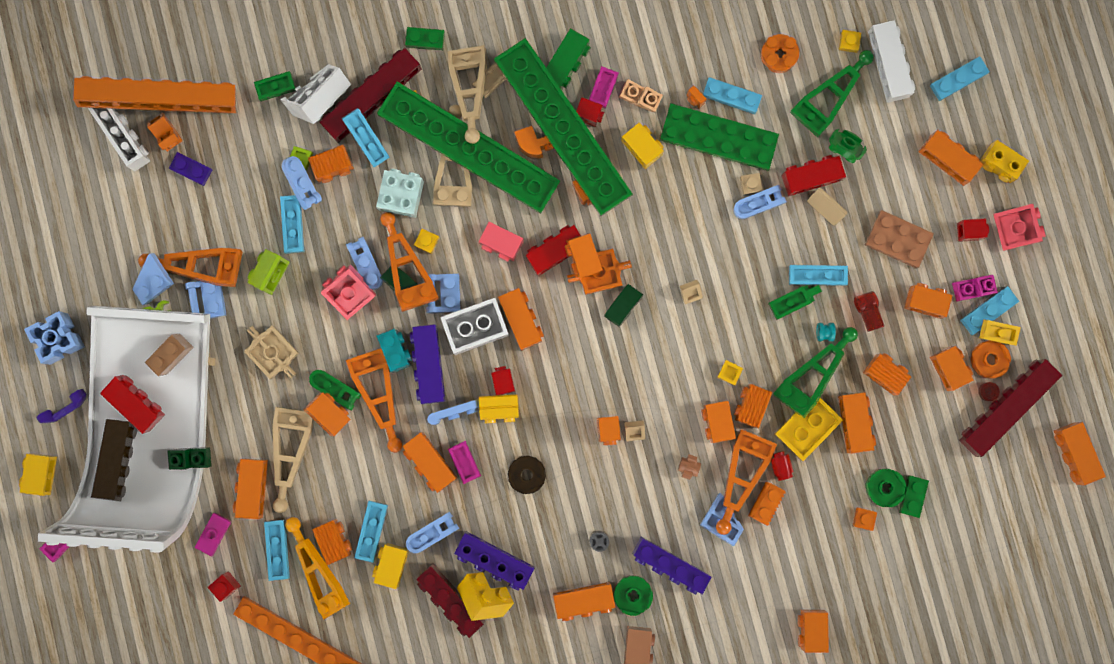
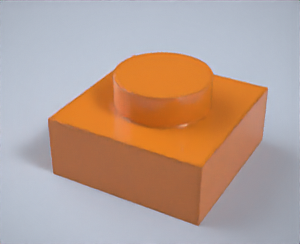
(695, 97)
(864, 519)

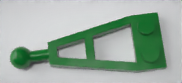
(811, 116)
(795, 398)

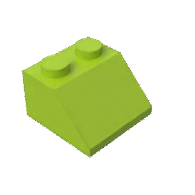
(267, 271)

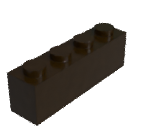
(113, 460)

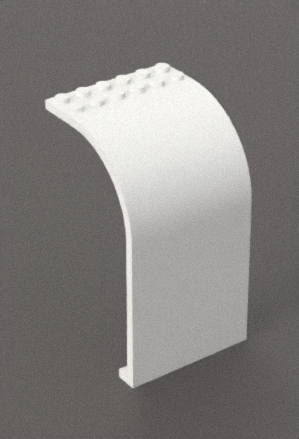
(156, 498)

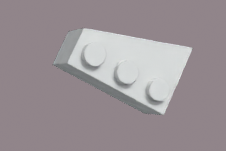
(318, 95)

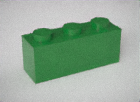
(568, 57)

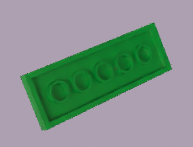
(719, 137)

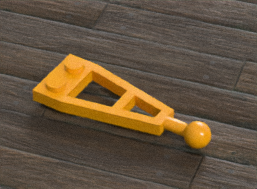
(334, 600)

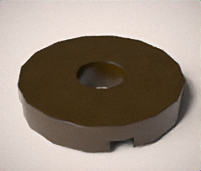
(521, 485)

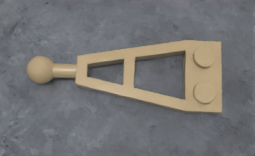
(467, 59)
(452, 195)
(292, 420)

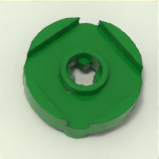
(847, 145)
(897, 488)
(639, 604)

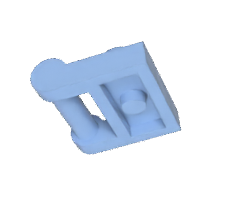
(449, 293)
(212, 298)

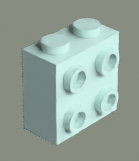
(400, 193)

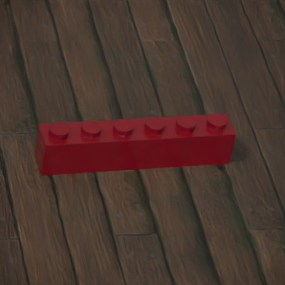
(371, 93)
(1010, 407)

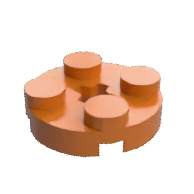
(772, 60)

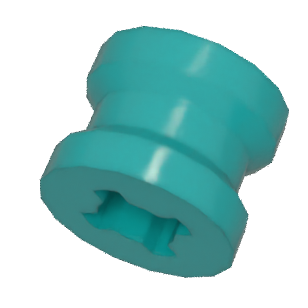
(825, 332)

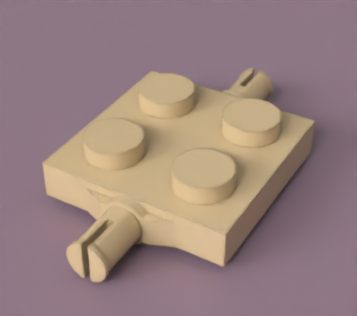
(271, 352)

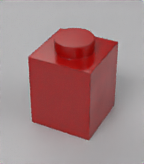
(590, 112)
(972, 230)
(503, 381)
(224, 586)

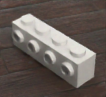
(891, 61)
(121, 137)

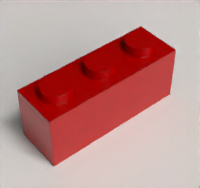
(813, 175)
(552, 251)
(132, 403)

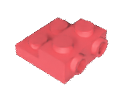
(1019, 227)
(347, 291)

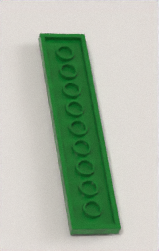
(563, 127)
(485, 158)

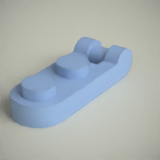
(300, 182)
(758, 203)
(365, 263)
(453, 412)
(430, 534)

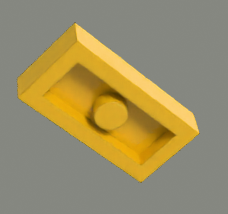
(999, 332)

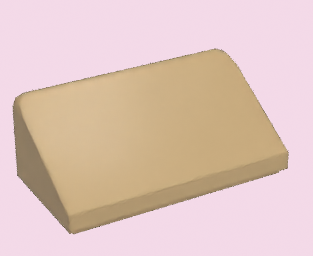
(827, 206)

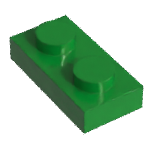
(424, 38)
(275, 86)
(914, 496)

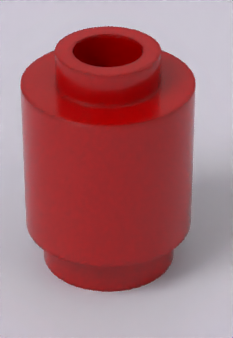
(782, 466)

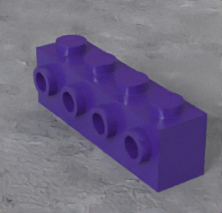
(428, 364)
(494, 560)
(670, 564)

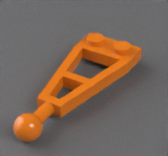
(227, 268)
(415, 295)
(363, 365)
(756, 447)

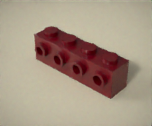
(449, 599)

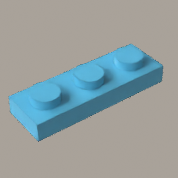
(959, 78)
(732, 95)
(365, 137)
(292, 224)
(818, 275)
(989, 310)
(371, 531)
(276, 550)

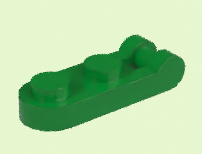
(328, 384)

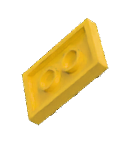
(807, 433)

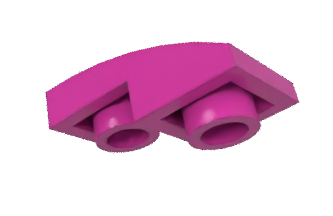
(974, 288)

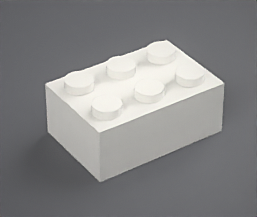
(474, 326)

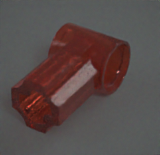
(868, 305)

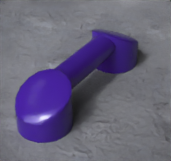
(77, 399)

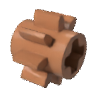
(689, 467)

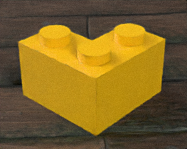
(482, 600)

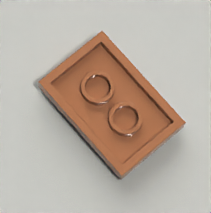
(899, 239)

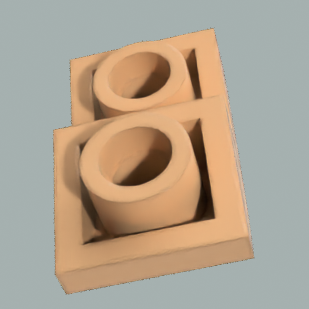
(640, 96)

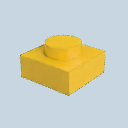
(849, 41)
(426, 241)
(730, 372)

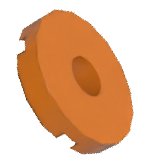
(980, 363)

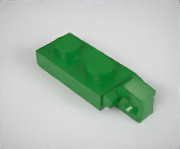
(793, 301)

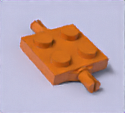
(604, 279)

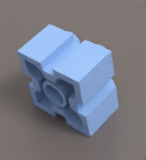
(43, 335)

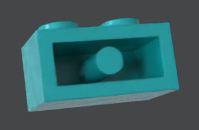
(394, 351)

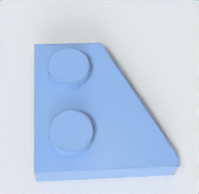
(151, 280)
(715, 514)

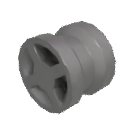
(599, 541)

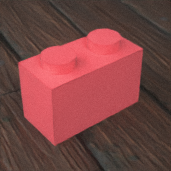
(500, 241)

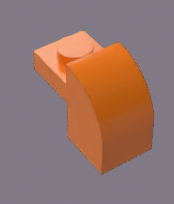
(164, 132)
(530, 144)

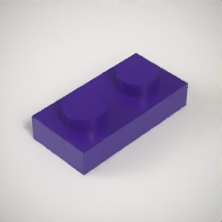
(190, 169)

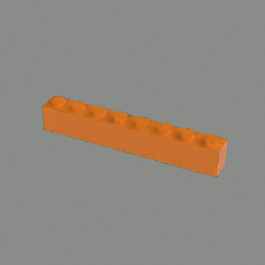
(154, 95)

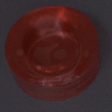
(988, 391)

